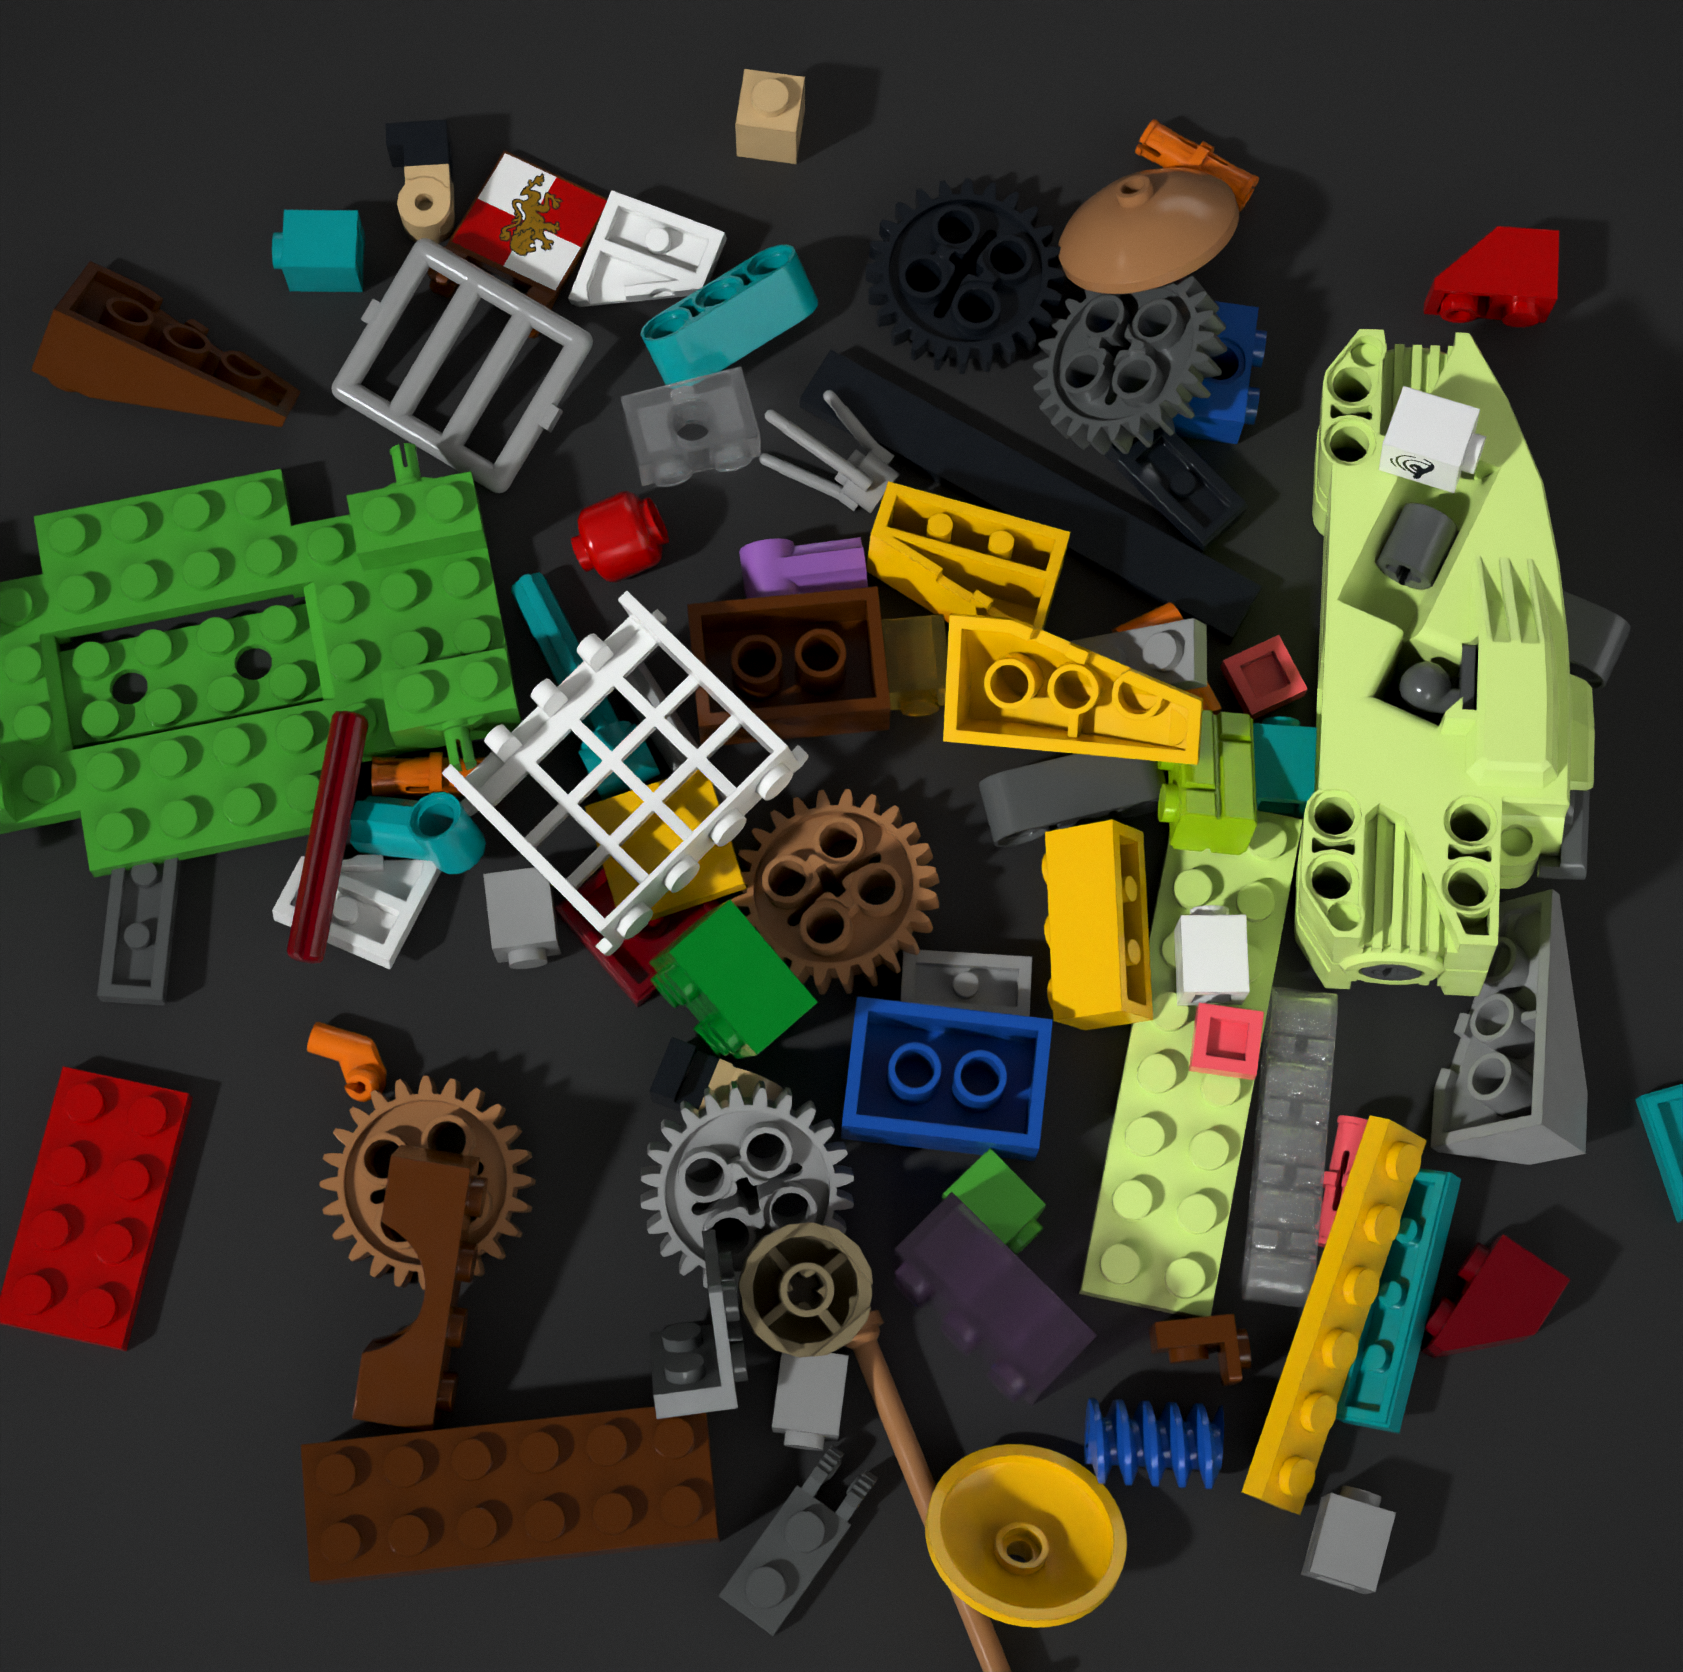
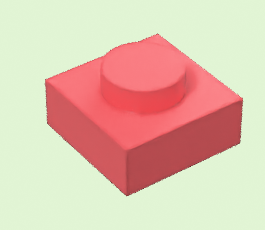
(1264, 677)
(1226, 1041)

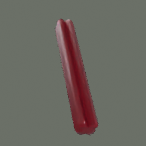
(327, 837)

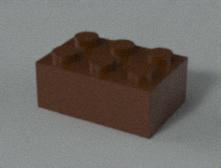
(795, 662)

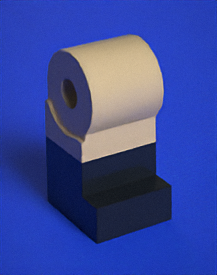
(428, 193)
(688, 1072)

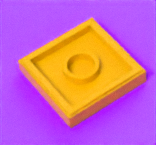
(655, 841)

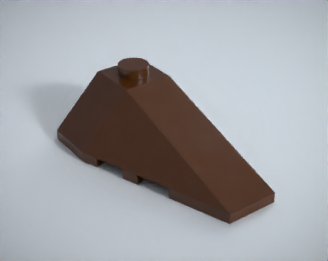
(122, 348)

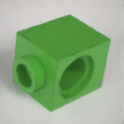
(1000, 1201)

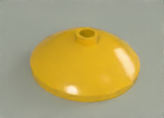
(1032, 1507)

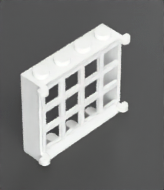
(563, 709)

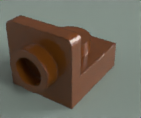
(1190, 1338)

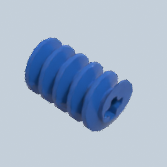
(1154, 1442)

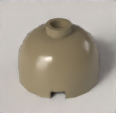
(805, 1289)

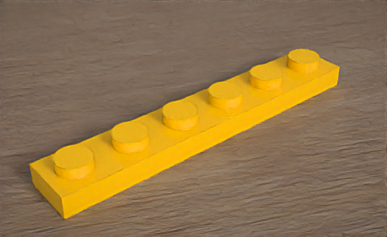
(1334, 1315)

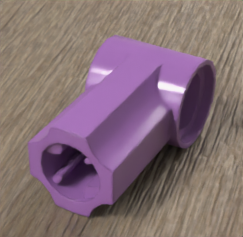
(782, 568)

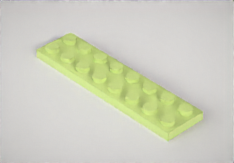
(1177, 1129)

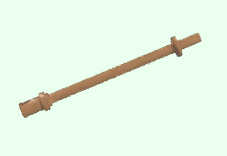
(917, 1473)

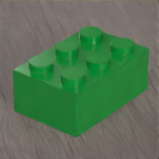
(730, 983)

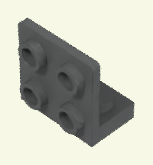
(700, 1364)

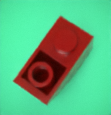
(1502, 278)

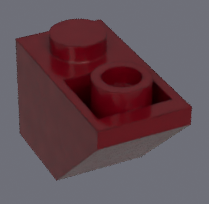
(1500, 1303)

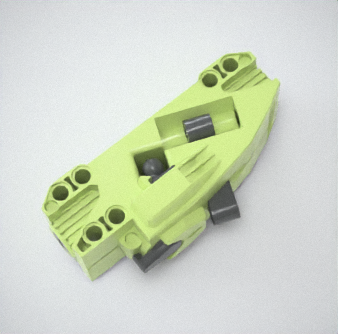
(1470, 623)

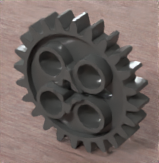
(1129, 363)

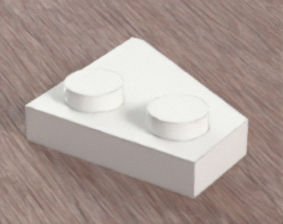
(645, 255)
(372, 904)

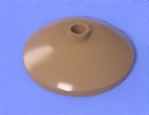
(1148, 230)

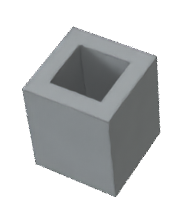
(521, 917)
(810, 1399)
(1349, 1540)

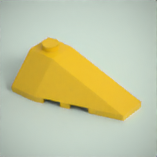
(1047, 694)

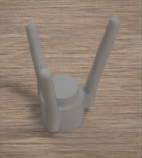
(862, 476)

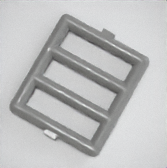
(525, 316)

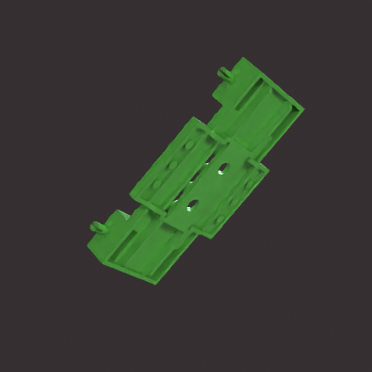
(213, 762)

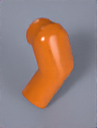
(356, 1055)

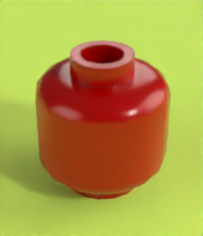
(620, 536)

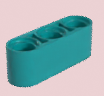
(730, 316)

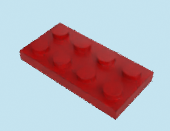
(94, 1208)

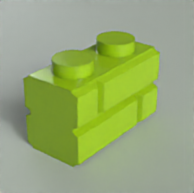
(1216, 800)

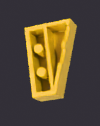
(965, 556)

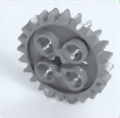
(723, 1134)

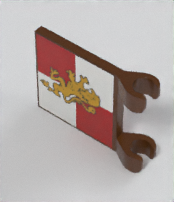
(525, 229)

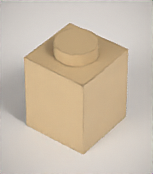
(770, 116)

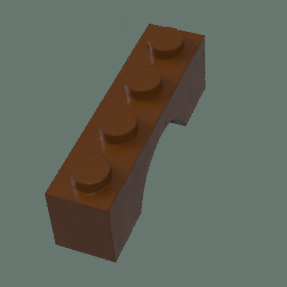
(430, 1205)

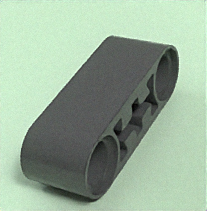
(1067, 794)

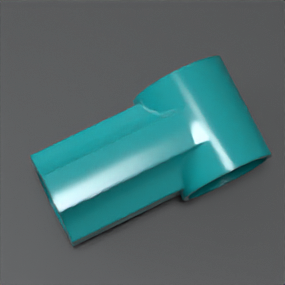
(425, 829)

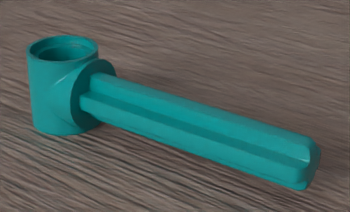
(559, 649)

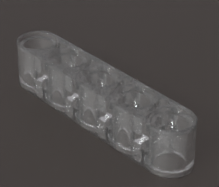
(1289, 1147)

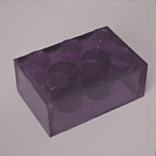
(989, 1301)

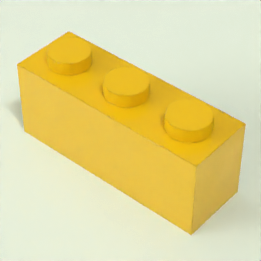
(1097, 925)

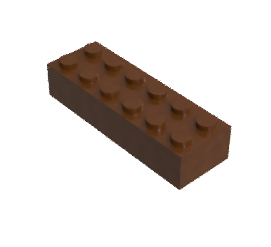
(507, 1494)

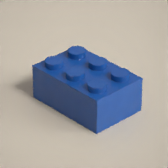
(946, 1078)

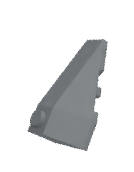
(1519, 1059)

